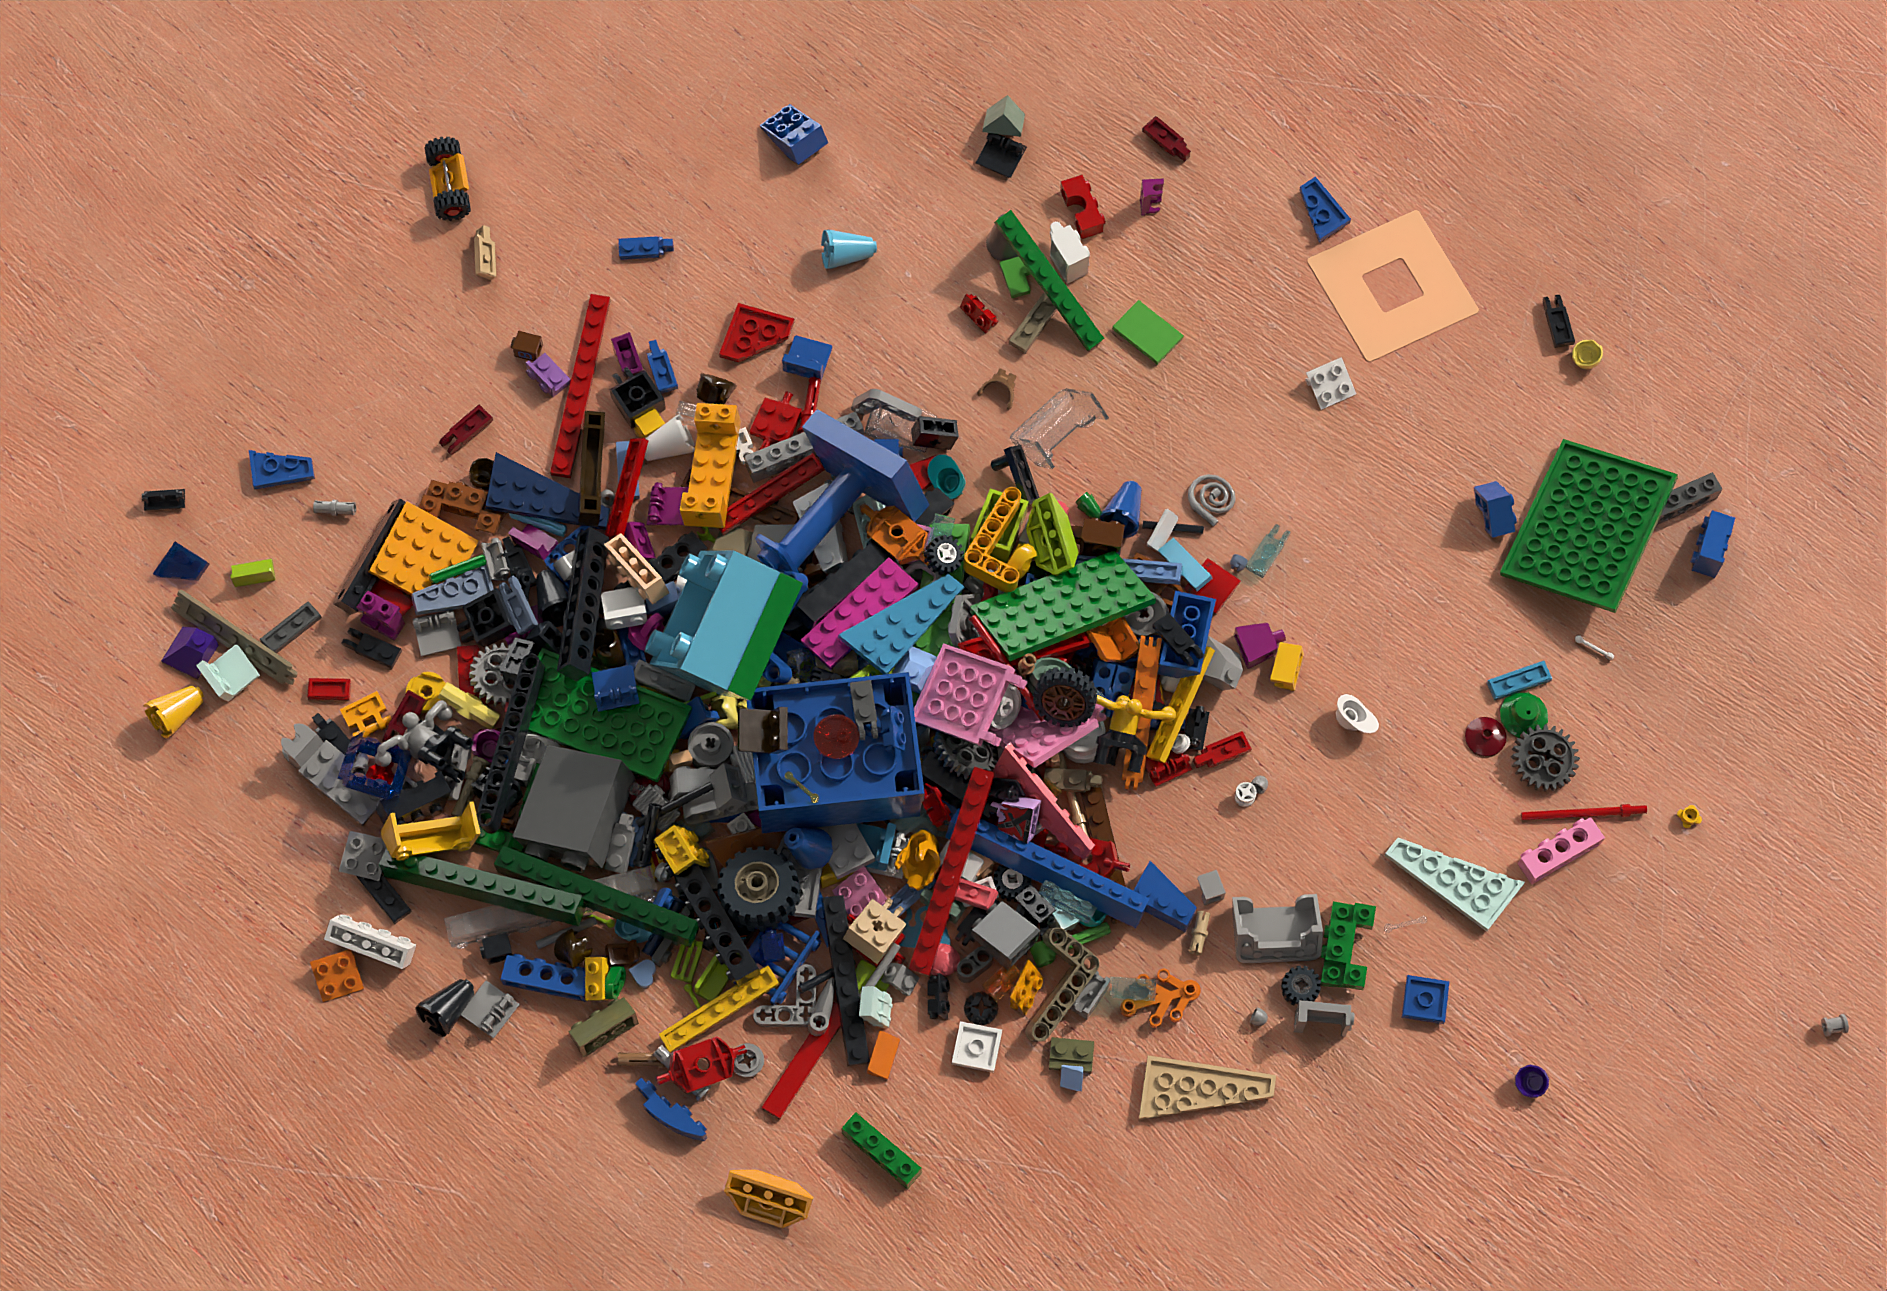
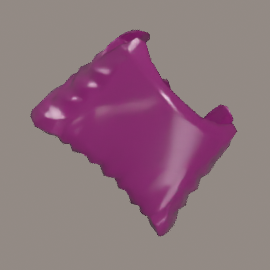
(485, 744)

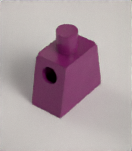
(1257, 643)

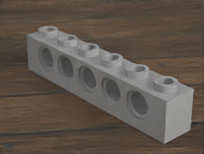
(789, 452)

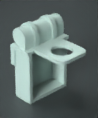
(875, 1006)

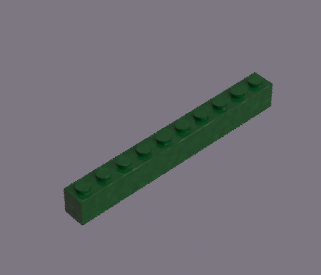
(485, 887)
(599, 896)

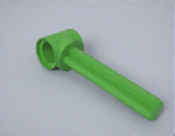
(1044, 955)

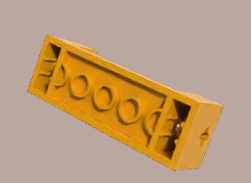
(711, 466)

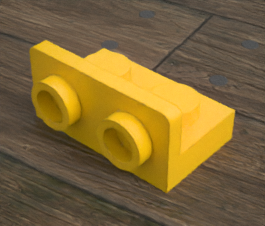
(595, 973)

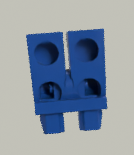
(1112, 680)

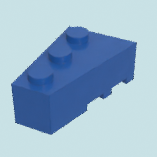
(1165, 899)

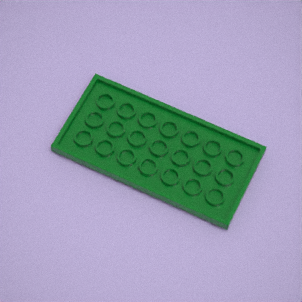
(1062, 605)
(636, 734)

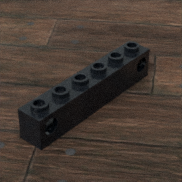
(360, 579)

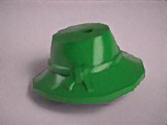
(1514, 713)

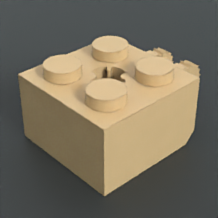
(875, 930)

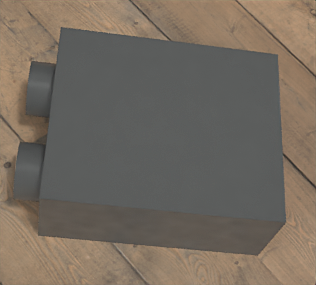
(573, 807)

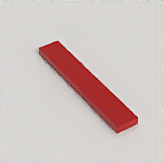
(626, 487)
(771, 492)
(801, 1067)

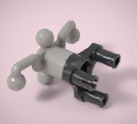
(428, 745)

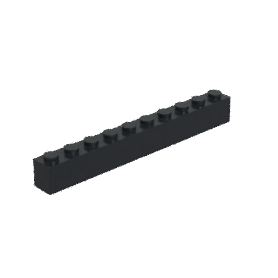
(863, 563)

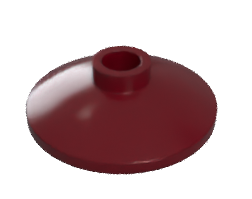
(1479, 742)

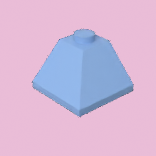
(918, 665)

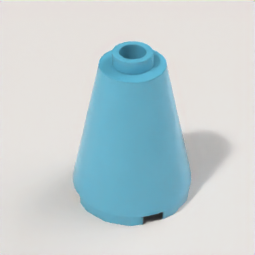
(845, 248)

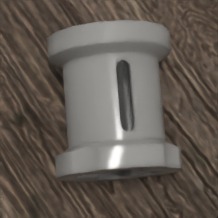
(1835, 1025)

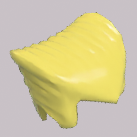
(727, 711)

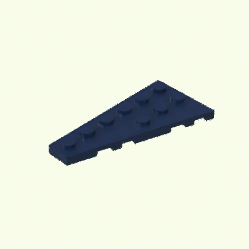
(530, 494)

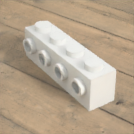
(369, 941)

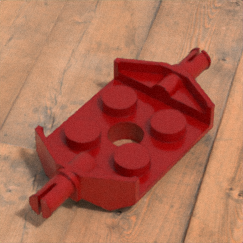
(1103, 861)
(686, 1073)

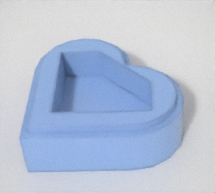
(643, 973)

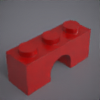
(1077, 192)

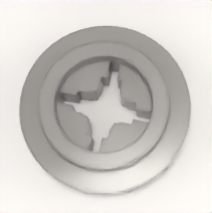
(756, 1064)

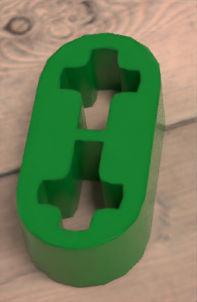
(614, 982)

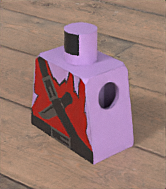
(1017, 817)

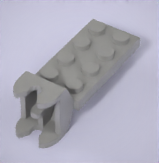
(321, 766)

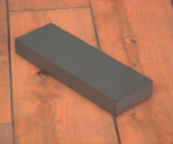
(291, 627)

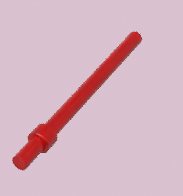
(1002, 659)
(1624, 810)

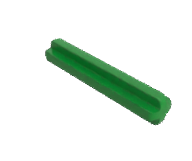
(457, 569)

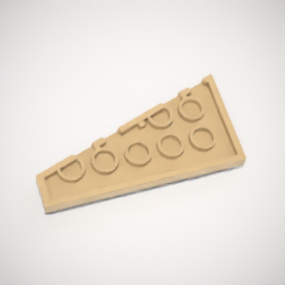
(1189, 1086)

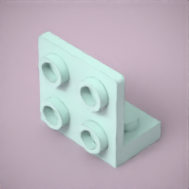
(229, 673)

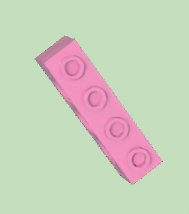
(1536, 870)

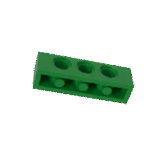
(881, 1150)

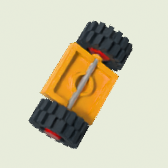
(448, 178)

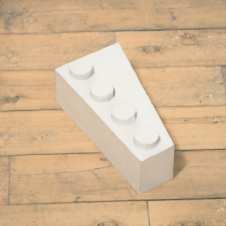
(832, 549)

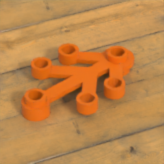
(1164, 997)

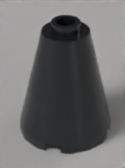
(551, 598)
(445, 1006)

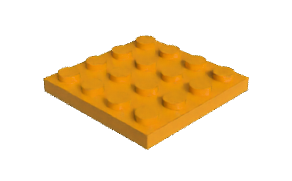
(419, 547)

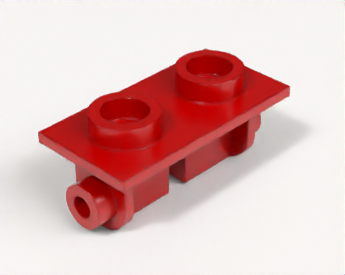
(974, 309)
(939, 810)

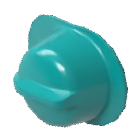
(946, 476)

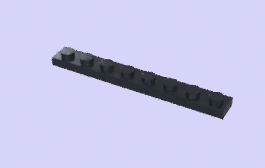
(845, 981)

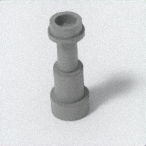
(360, 764)

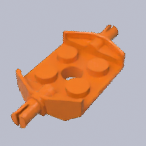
(905, 547)

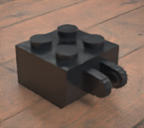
(627, 392)
(487, 619)

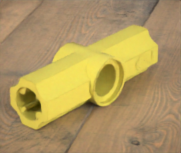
(469, 706)

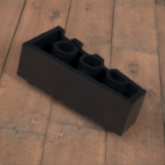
(949, 784)

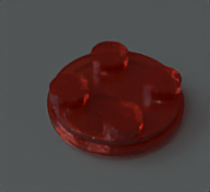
(836, 736)

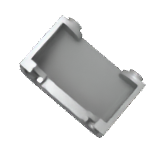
(1277, 932)

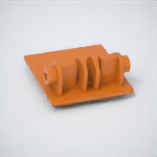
(336, 975)

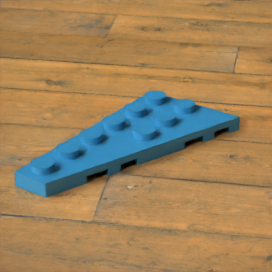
(894, 631)

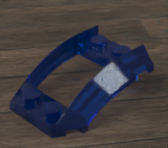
(366, 785)

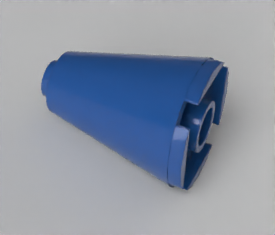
(1125, 508)
(809, 846)

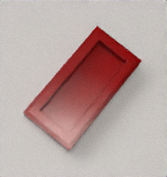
(329, 689)

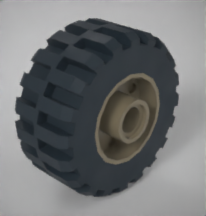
(759, 889)

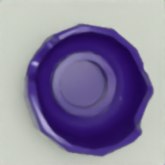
(1532, 1081)

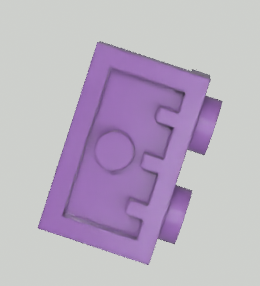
(548, 374)

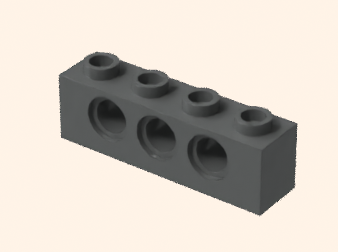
(1691, 496)

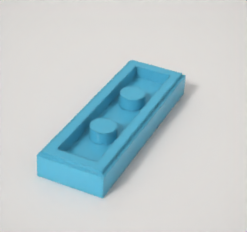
(1191, 569)

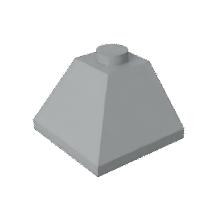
(1224, 666)

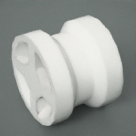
(1244, 790)

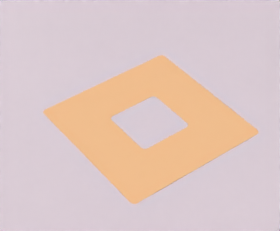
(1382, 332)

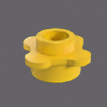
(1693, 812)

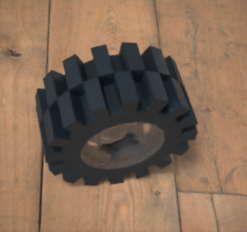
(1298, 992)

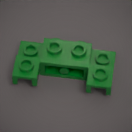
(1340, 935)

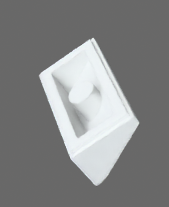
(1162, 530)

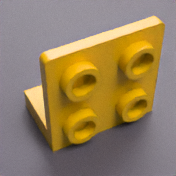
(681, 849)

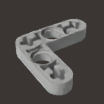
(877, 399)
(795, 1011)

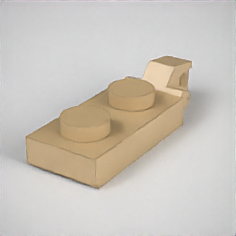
(484, 254)

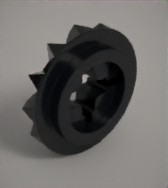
(973, 1014)

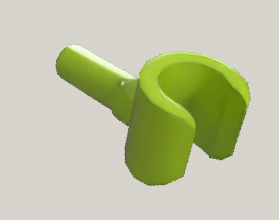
(706, 536)

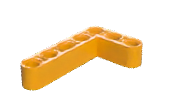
(990, 539)

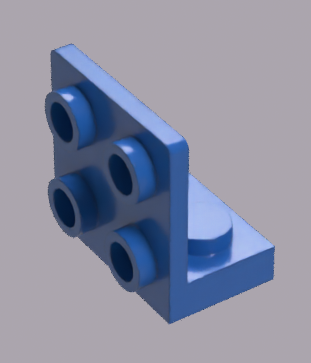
(807, 357)

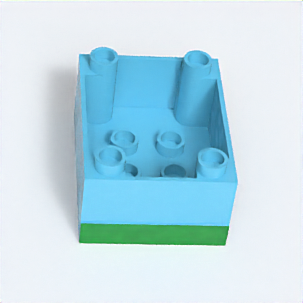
(724, 622)

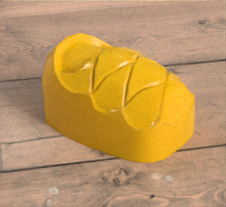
(1021, 559)

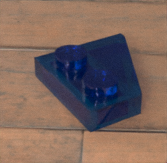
(181, 564)

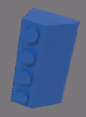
(1195, 617)

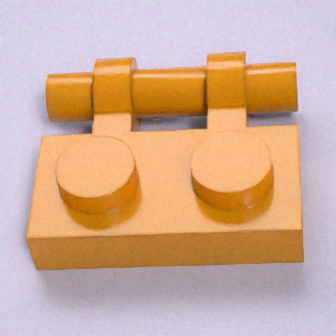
(364, 710)

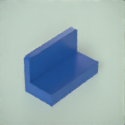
(697, 717)

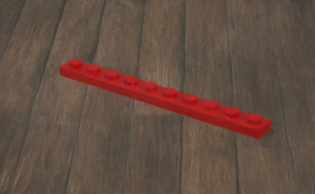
(580, 386)
(951, 871)

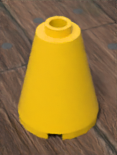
(173, 709)

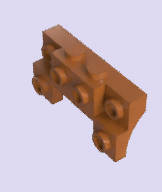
(463, 501)

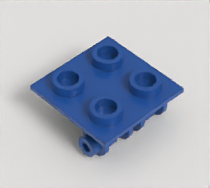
(615, 688)

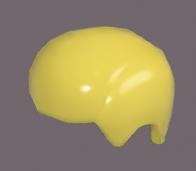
(1587, 354)

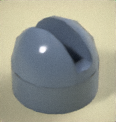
(1239, 562)

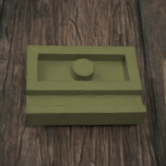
(1071, 1053)

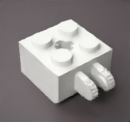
(1068, 252)

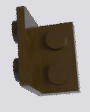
(763, 730)

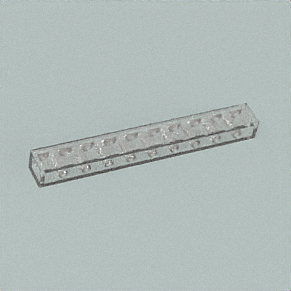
(495, 920)

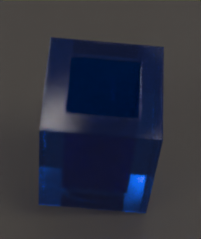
(771, 947)

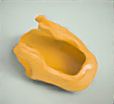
(919, 859)

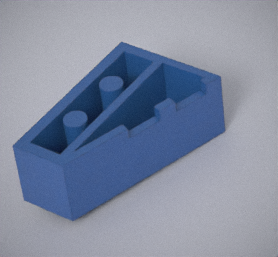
(1712, 543)

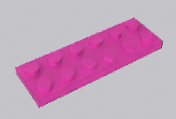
(878, 591)

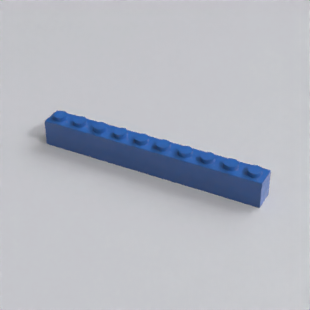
(1045, 865)

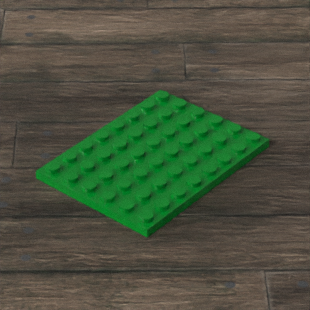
(1589, 525)

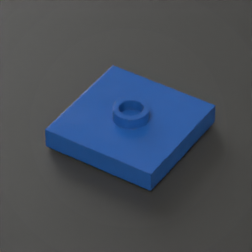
(1425, 999)

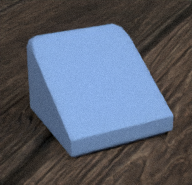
(1071, 1077)

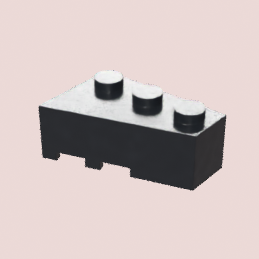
(417, 803)

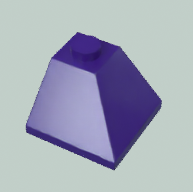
(189, 650)

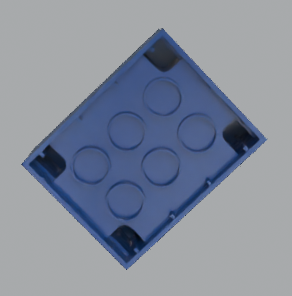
(850, 789)

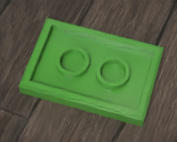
(1148, 332)

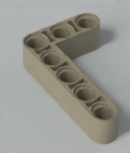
(1065, 985)

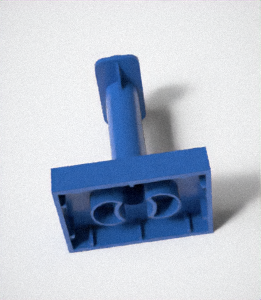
(858, 468)

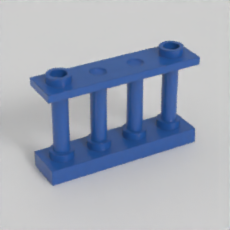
(813, 943)

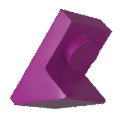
(626, 353)

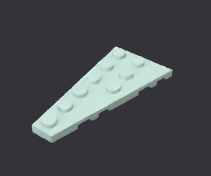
(1465, 886)

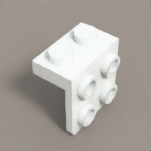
(623, 608)

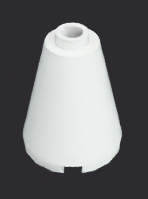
(669, 440)

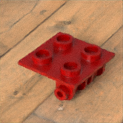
(1173, 767)

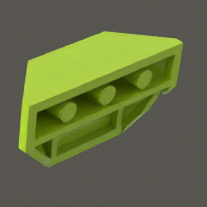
(1051, 536)

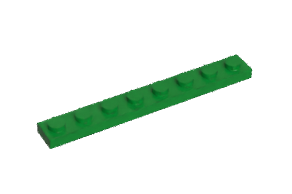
(1049, 280)

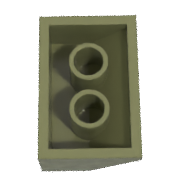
(603, 1026)

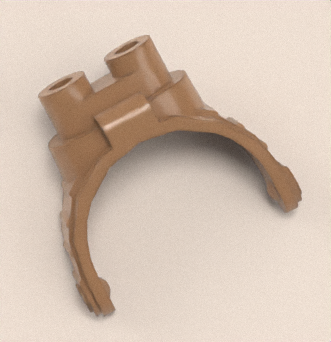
(1002, 377)

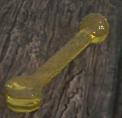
(814, 797)

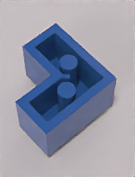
(1496, 508)

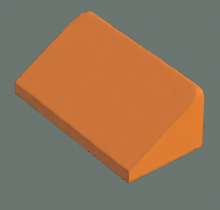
(883, 1055)

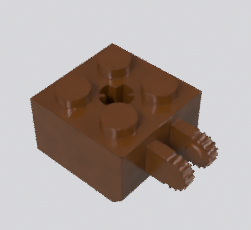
(1098, 537)

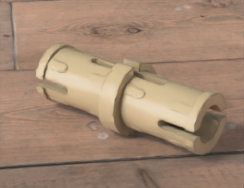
(1199, 933)

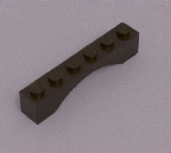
(590, 471)

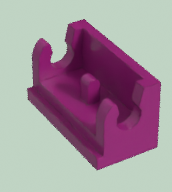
(1150, 193)

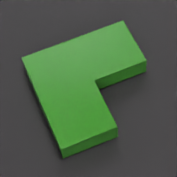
(1015, 276)

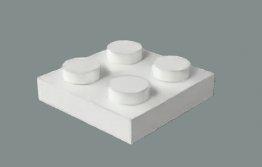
(977, 1047)

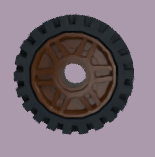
(1065, 697)

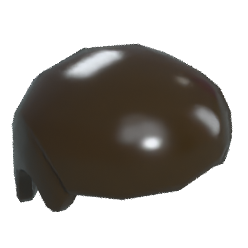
(481, 473)

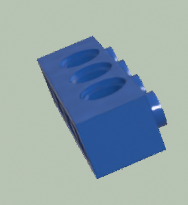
(515, 964)

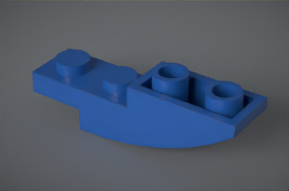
(674, 1118)

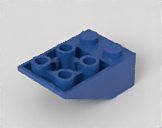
(795, 133)

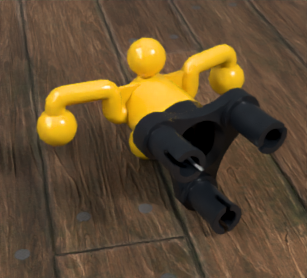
(1123, 730)

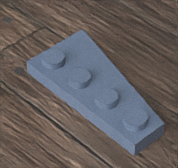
(453, 592)

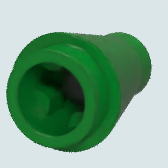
(1089, 506)

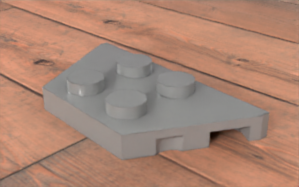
(960, 627)

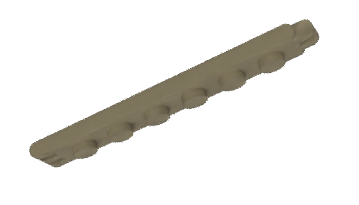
(231, 635)

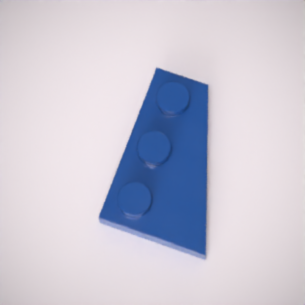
(1322, 209)
(277, 470)

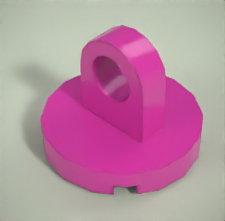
(640, 634)

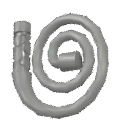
(1213, 495)

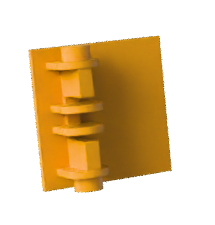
(1026, 988)

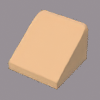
(680, 759)

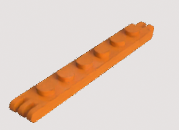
(1144, 692)

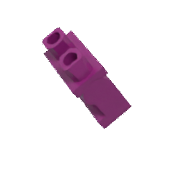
(381, 615)

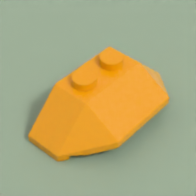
(768, 1197)

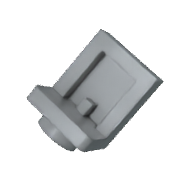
(900, 978)

